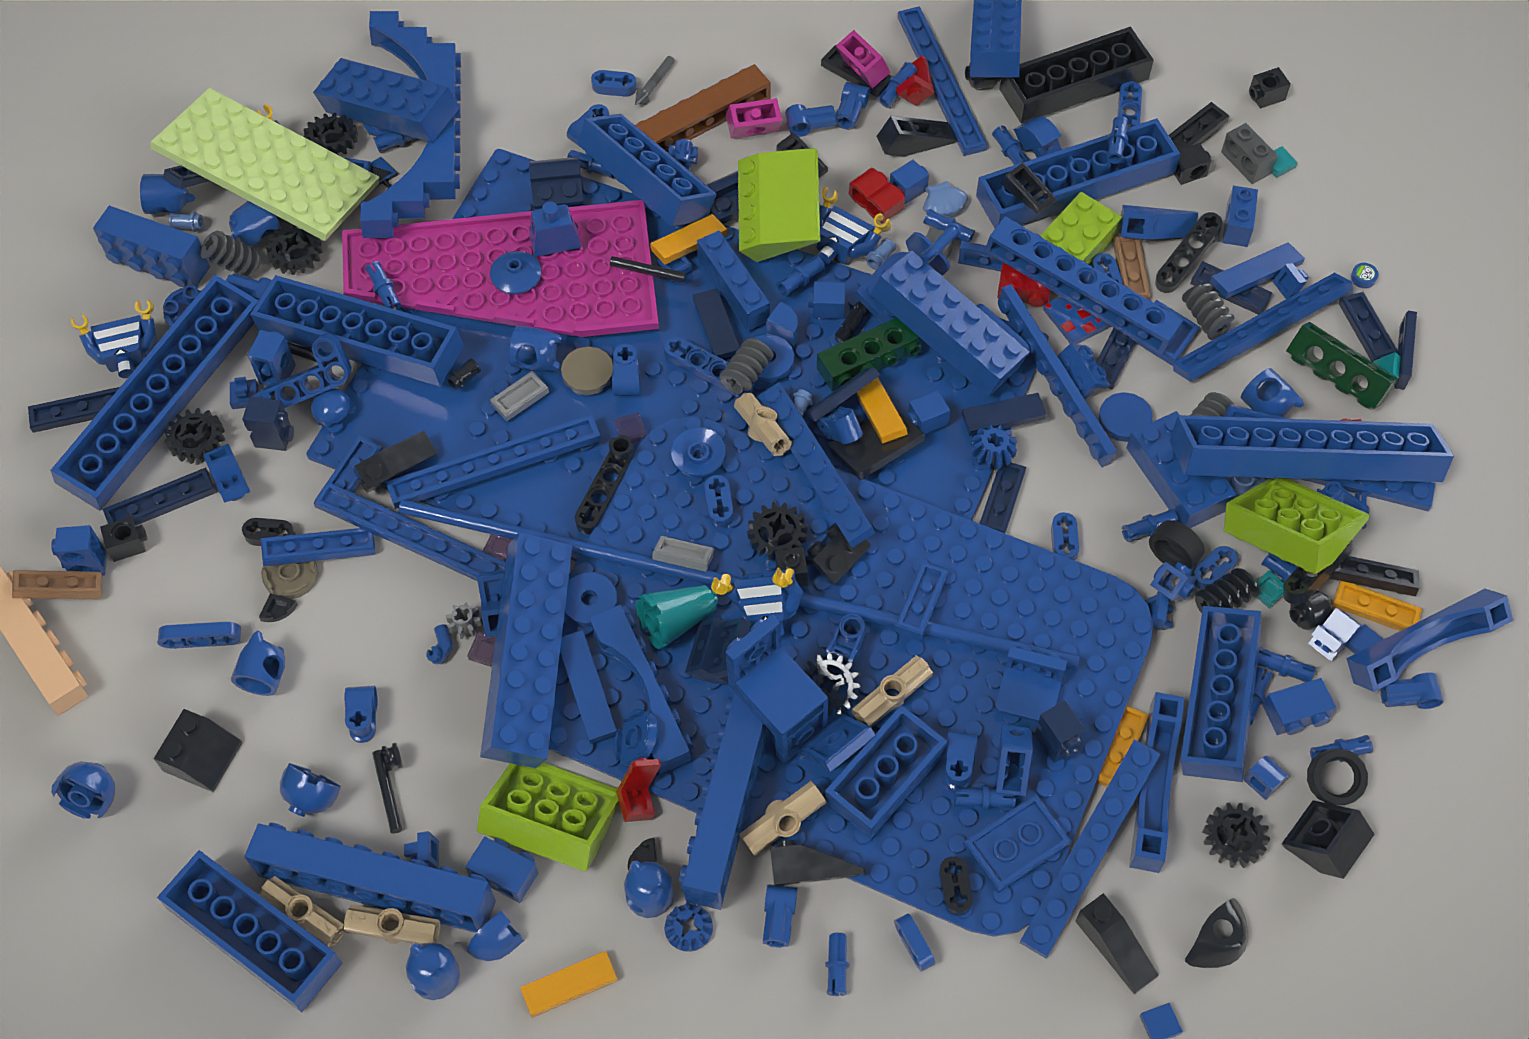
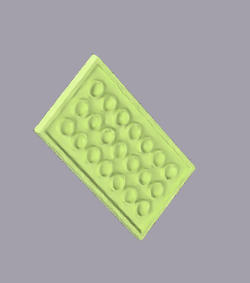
(265, 163)

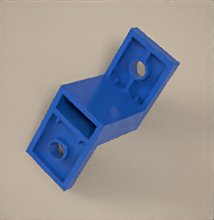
(776, 688)

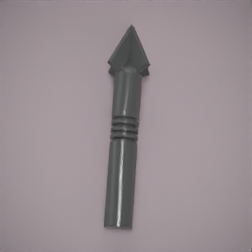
(642, 94)

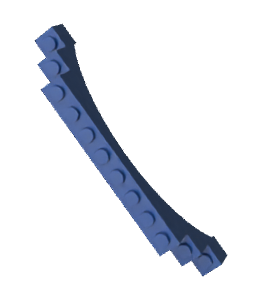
(435, 170)

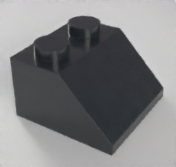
(197, 750)
(1329, 838)

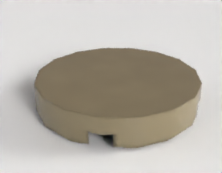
(587, 370)
(290, 579)

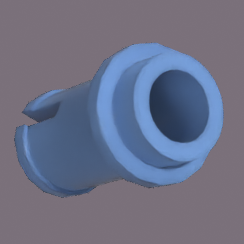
(186, 221)
(880, 254)
(802, 400)

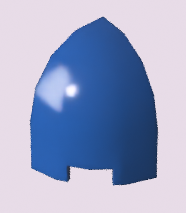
(494, 939)

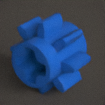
(684, 152)

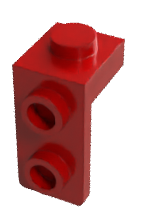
(918, 86)
(634, 791)

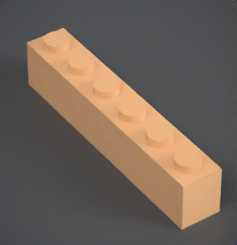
(38, 650)

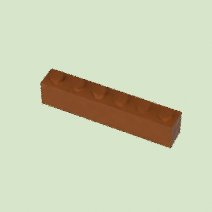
(706, 108)

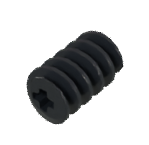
(1228, 591)

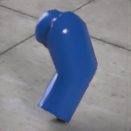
(443, 647)

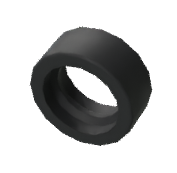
(1176, 543)
(1358, 768)

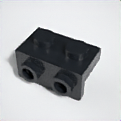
(834, 554)

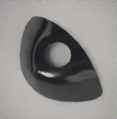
(1214, 951)

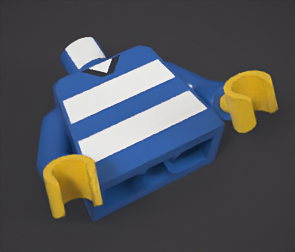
(845, 235)
(121, 342)
(763, 594)

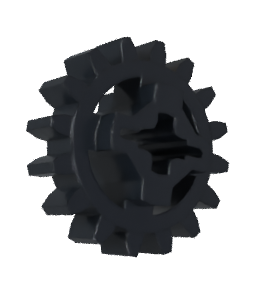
(331, 133)
(294, 250)
(194, 435)
(768, 523)
(848, 677)
(1222, 826)

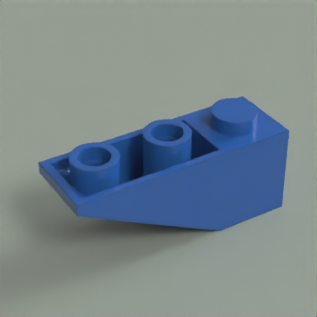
(1156, 222)

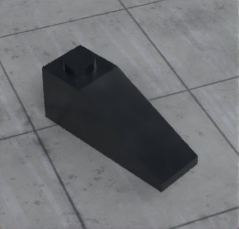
(910, 135)
(394, 461)
(802, 864)
(1116, 942)

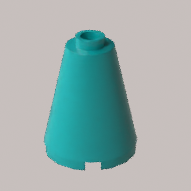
(674, 612)

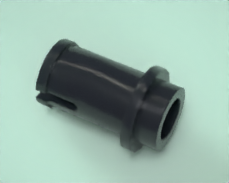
(463, 374)

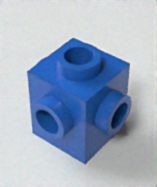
(1165, 577)

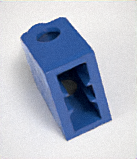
(553, 230)
(1015, 749)

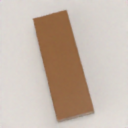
(1131, 264)
(56, 584)

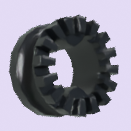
(393, 756)

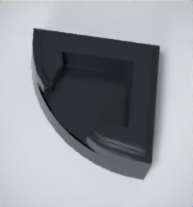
(277, 608)
(644, 852)

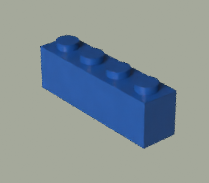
(733, 280)

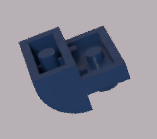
(556, 181)
(726, 201)
(708, 653)

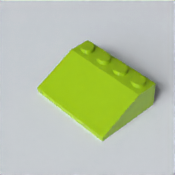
(778, 202)
(1293, 523)
(549, 813)

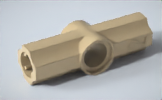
(762, 424)
(905, 681)
(771, 827)
(315, 921)
(373, 922)

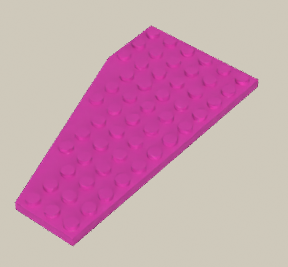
(448, 266)

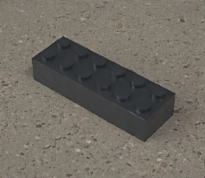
(1077, 74)

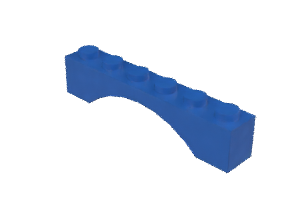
(618, 640)
(1387, 659)
(1152, 810)

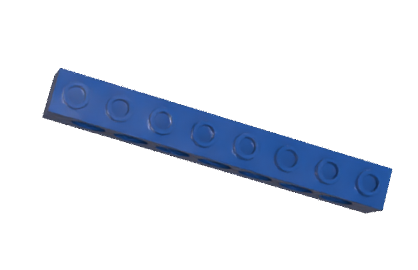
(1083, 285)

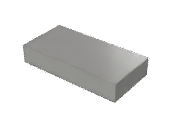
(519, 396)
(683, 553)

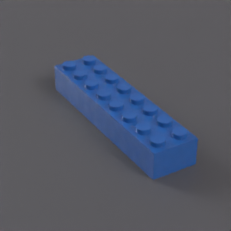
(1083, 169)
(365, 329)
(526, 651)
(724, 807)
(370, 877)

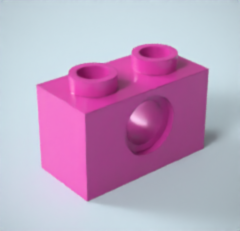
(863, 59)
(753, 118)

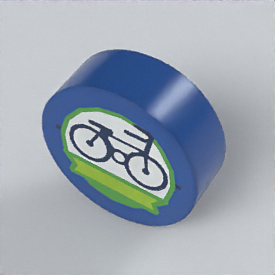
(1364, 275)

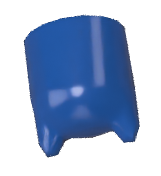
(161, 195)
(252, 223)
(534, 349)
(1273, 396)
(259, 667)
(649, 888)
(432, 970)

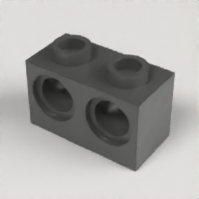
(1249, 153)

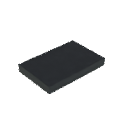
(869, 453)

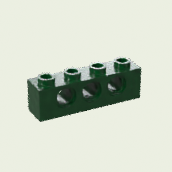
(878, 340)
(1379, 380)

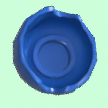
(330, 407)

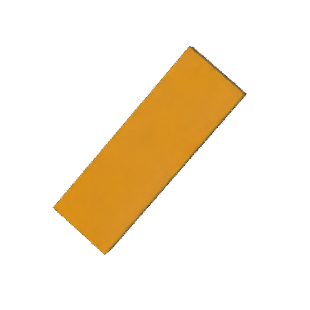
(685, 239)
(881, 411)
(1375, 606)
(1129, 728)
(568, 984)

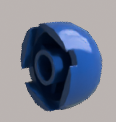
(85, 789)
(307, 790)

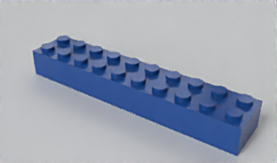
(155, 393)
(1310, 449)

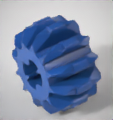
(994, 446)

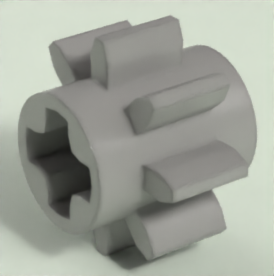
(470, 622)

